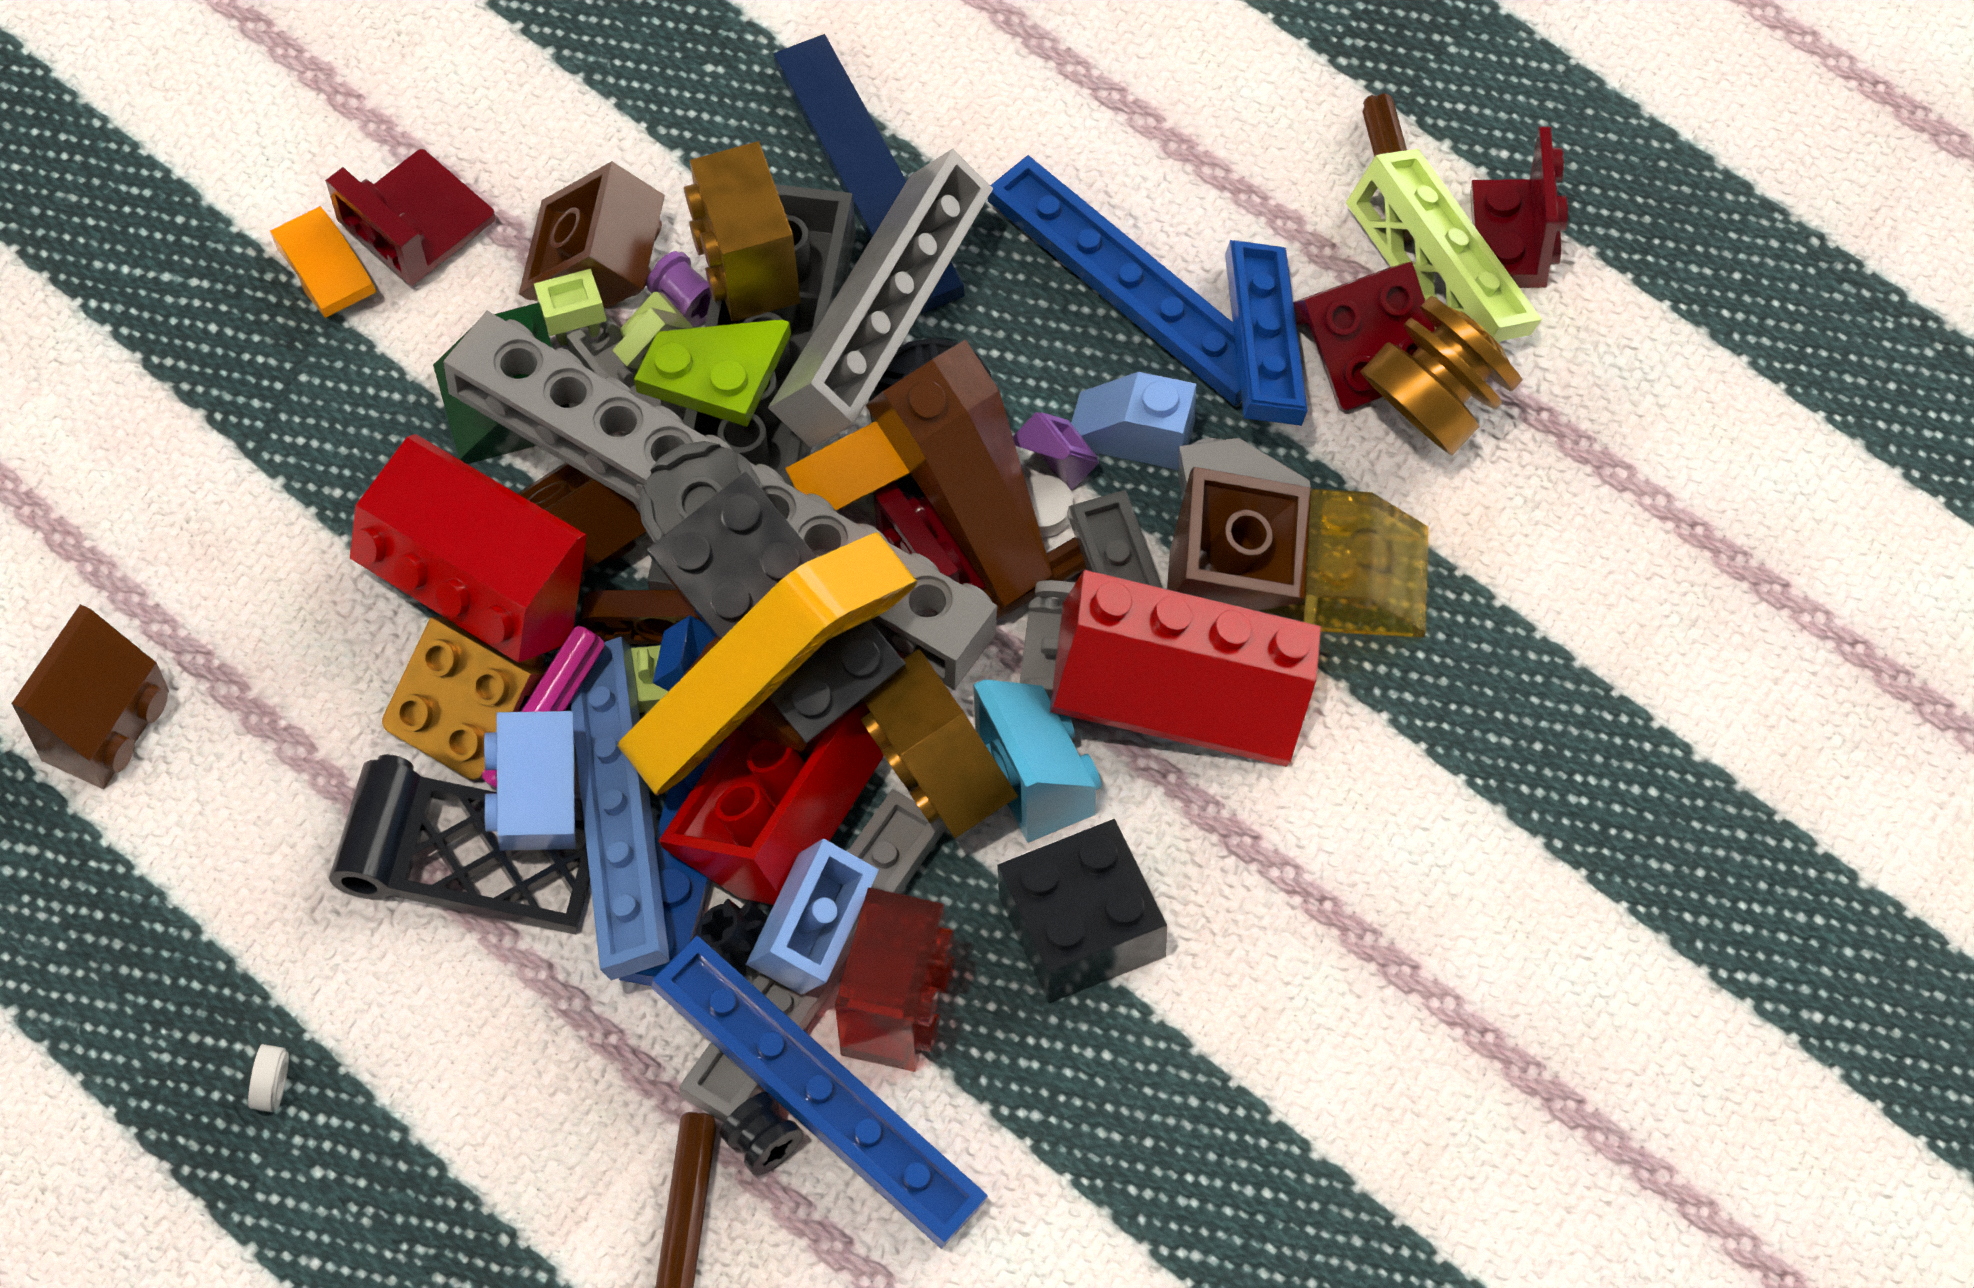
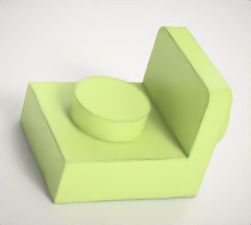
(641, 328)

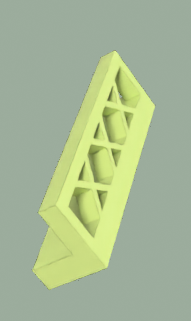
(1443, 243)

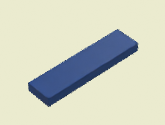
(1265, 333)

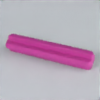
(561, 678)

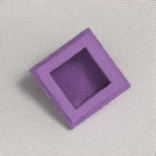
(1059, 446)

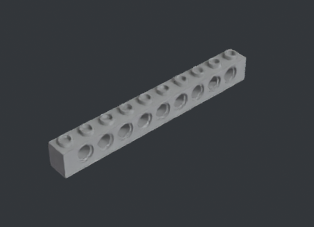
(498, 349)

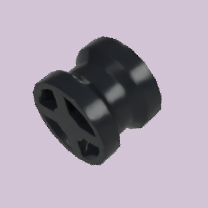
(761, 1133)

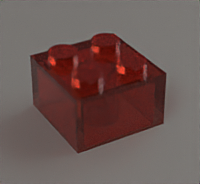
(894, 980)

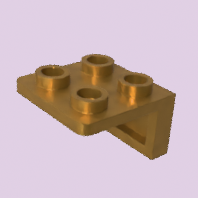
(454, 695)

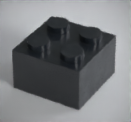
(1082, 910)

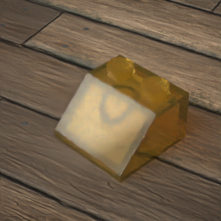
(1365, 566)

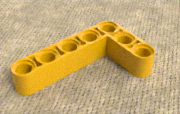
(761, 654)

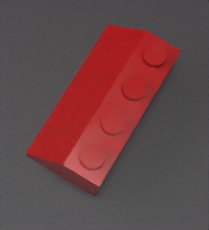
(470, 550)
(1184, 668)
(769, 804)

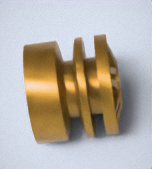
(1442, 374)

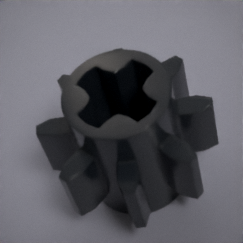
(733, 932)

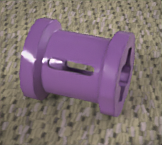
(682, 286)

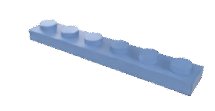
(617, 820)

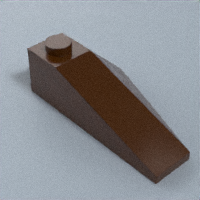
(963, 456)

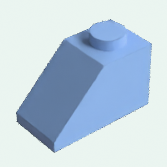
(1138, 418)

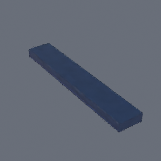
(850, 142)

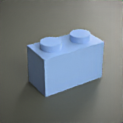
(533, 780)
(812, 917)

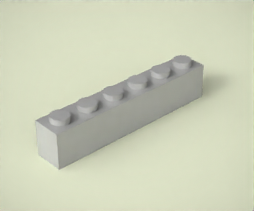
(880, 299)

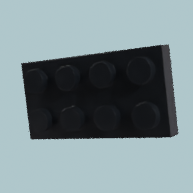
(729, 560)

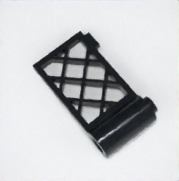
(384, 840)

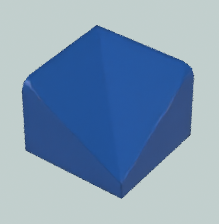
(679, 650)

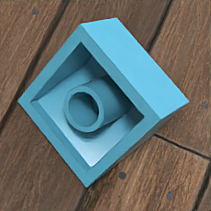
(1035, 756)

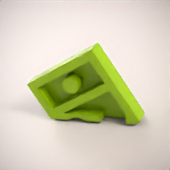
(714, 367)

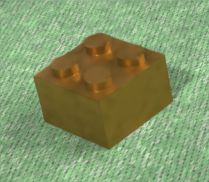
(742, 232)
(935, 748)

